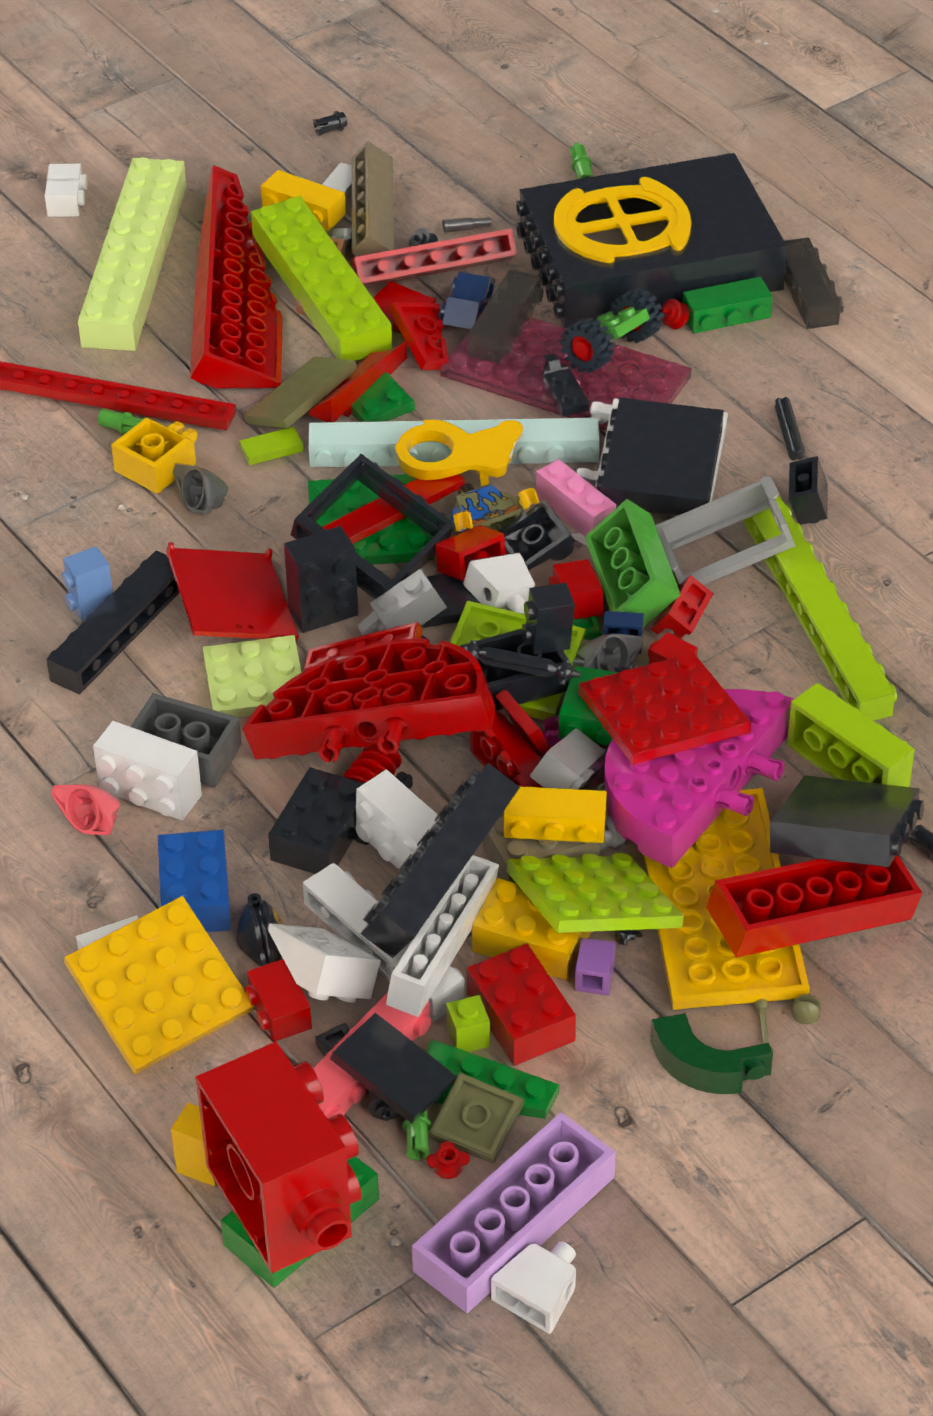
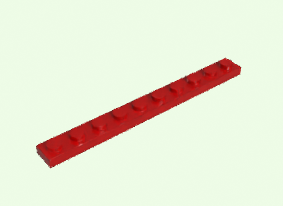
(116, 396)

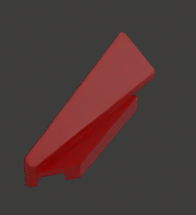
(367, 372)

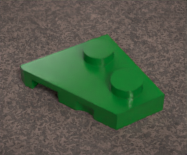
(382, 401)

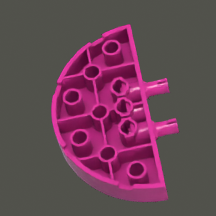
(677, 797)

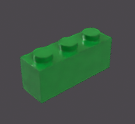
(728, 304)

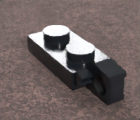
(563, 387)

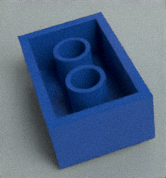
(196, 869)

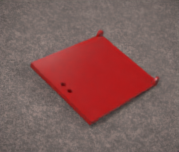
(231, 593)

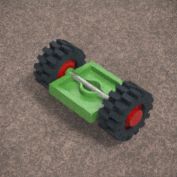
(632, 317)

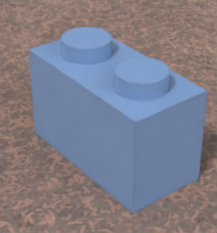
(86, 581)

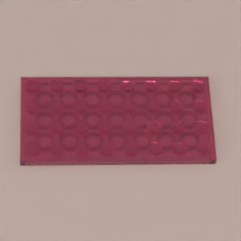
(520, 372)

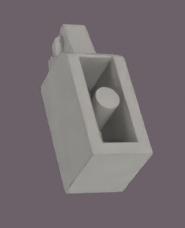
(404, 604)

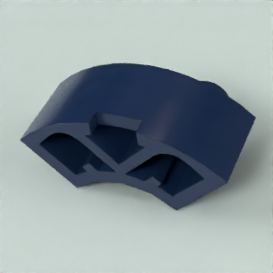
(467, 300)

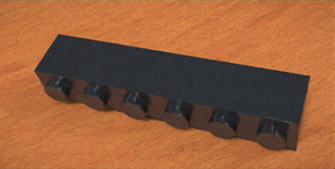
(113, 624)

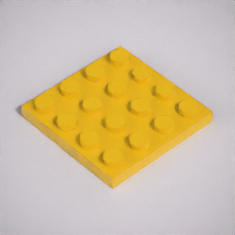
(158, 984)

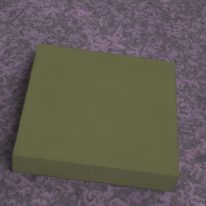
(477, 1118)

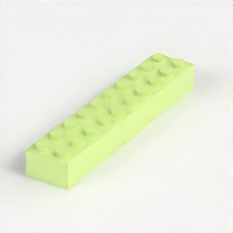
(132, 255)

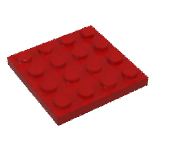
(664, 708)

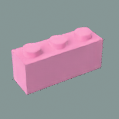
(572, 497)

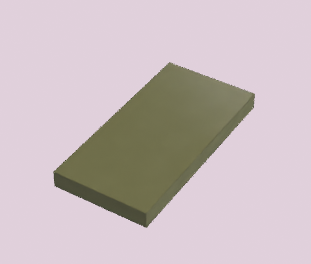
(300, 392)

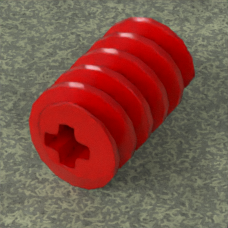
(372, 763)

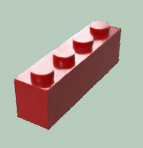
(506, 751)

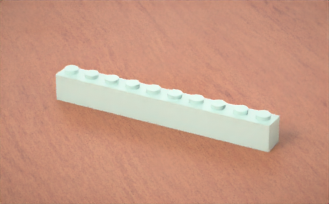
(541, 442)

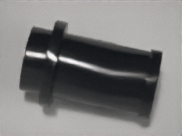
(331, 123)
(923, 839)

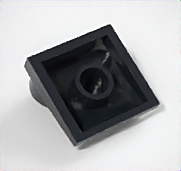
(538, 536)

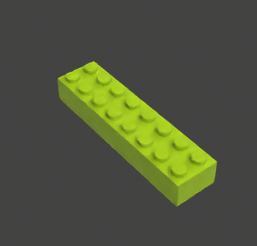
(321, 279)

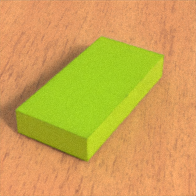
(271, 445)

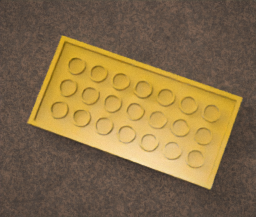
(697, 957)

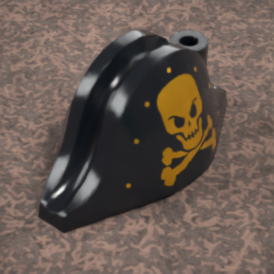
(253, 931)

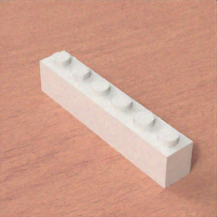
(342, 906)
(440, 938)

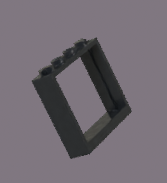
(397, 495)

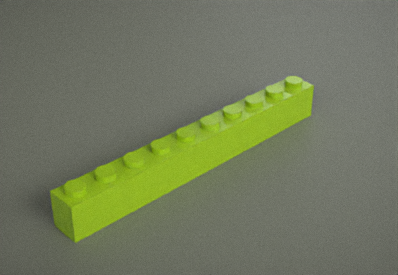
(825, 618)

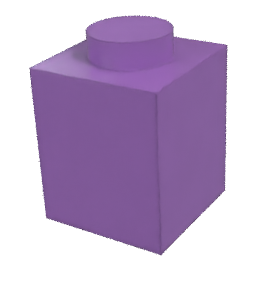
(595, 966)

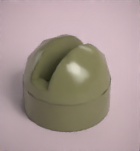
(806, 1009)

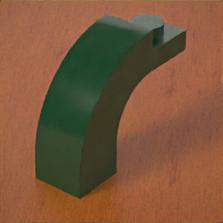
(704, 1066)

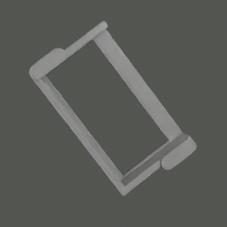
(719, 515)

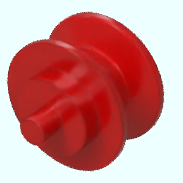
(674, 314)

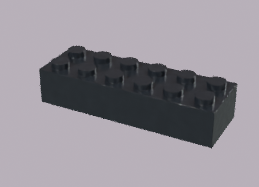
(438, 859)

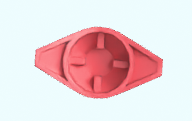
(87, 807)

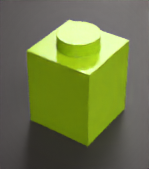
(468, 1024)

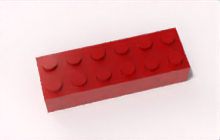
(810, 903)

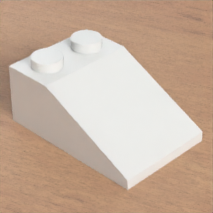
(325, 963)

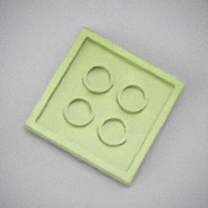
(249, 672)

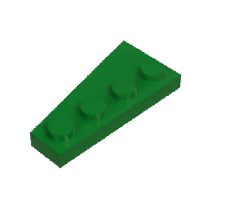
(537, 1092)

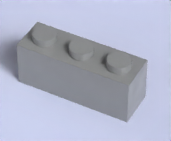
(569, 763)

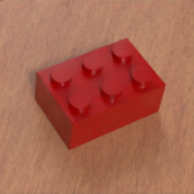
(522, 1004)

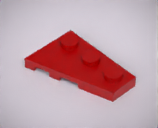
(422, 331)

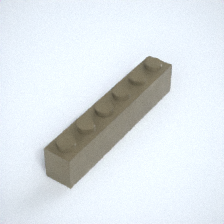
(372, 201)

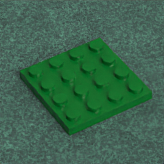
(392, 544)

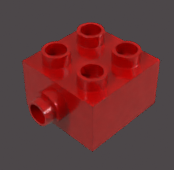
(278, 1154)

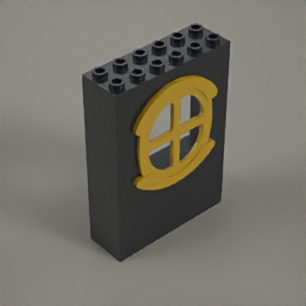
(712, 237)

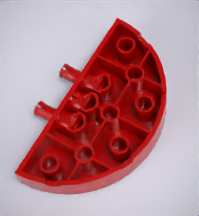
(372, 698)

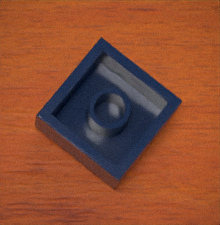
(623, 623)

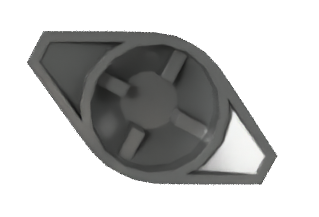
(200, 488)
(609, 652)

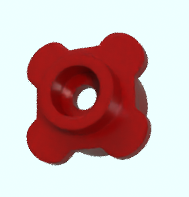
(448, 1168)

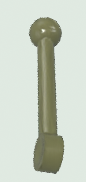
(761, 1005)

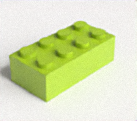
(846, 740)

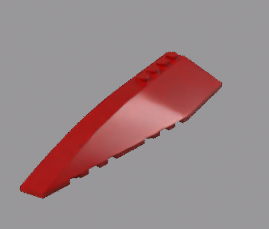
(234, 310)

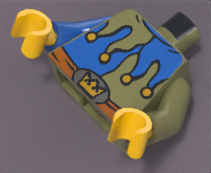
(488, 507)

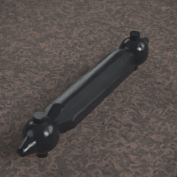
(523, 663)

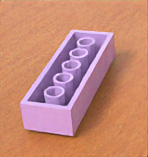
(512, 1209)

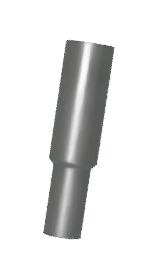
(465, 223)

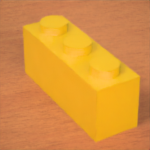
(324, 202)
(556, 815)

